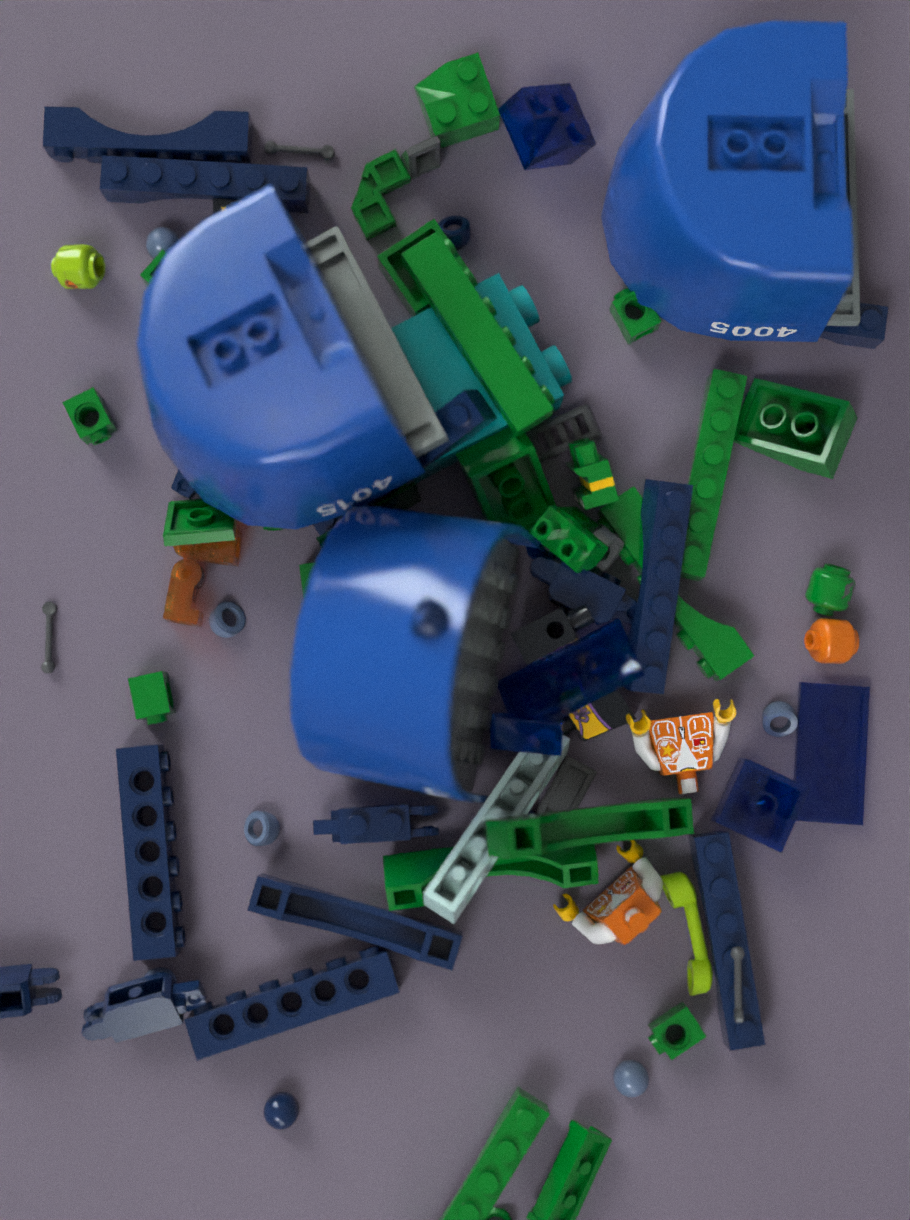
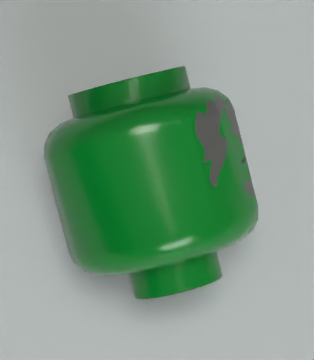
(830, 589)

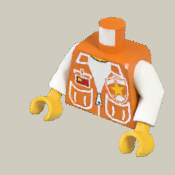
(683, 743)
(621, 908)

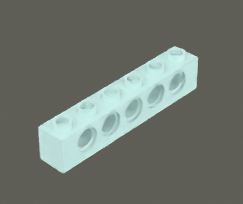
(469, 859)

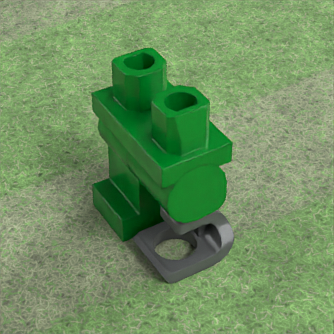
(571, 538)

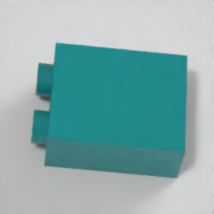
(446, 373)

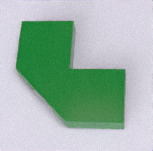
(377, 180)

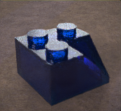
(546, 126)
(760, 804)

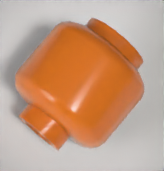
(831, 641)

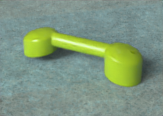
(679, 894)

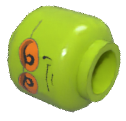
(78, 266)

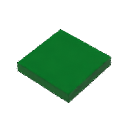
(196, 523)

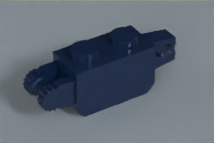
(572, 589)
(375, 823)
(19, 991)
(142, 1007)

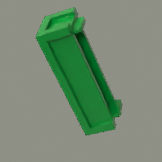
(571, 1174)

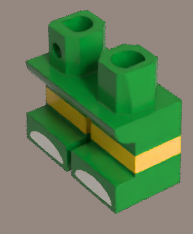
(594, 474)

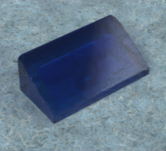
(527, 734)

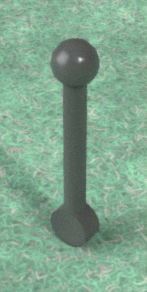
(326, 152)
(49, 609)
(737, 954)

